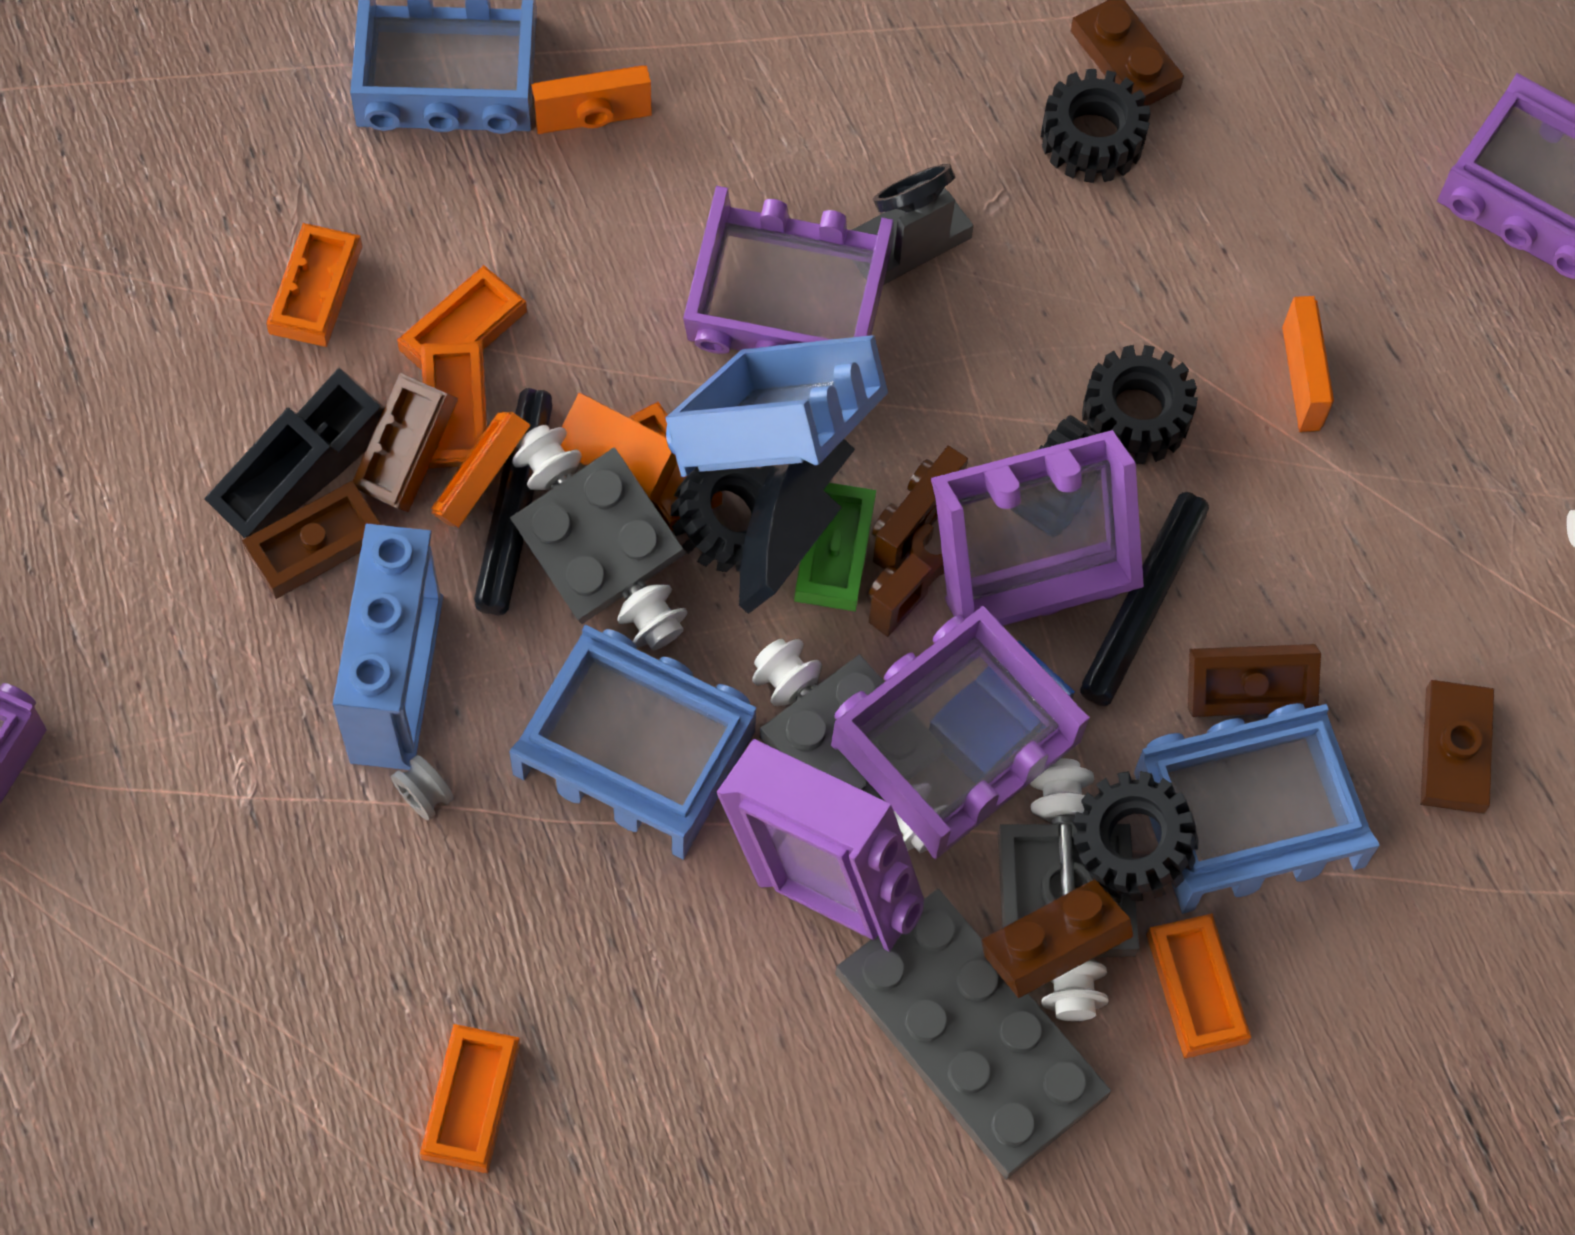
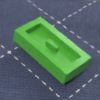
(835, 563)

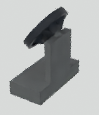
(923, 218)

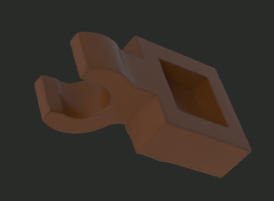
(902, 589)

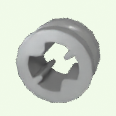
(422, 787)

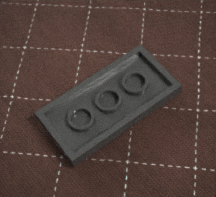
(971, 1038)

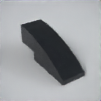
(298, 455)
(786, 524)

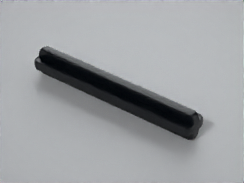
(504, 539)
(1143, 603)

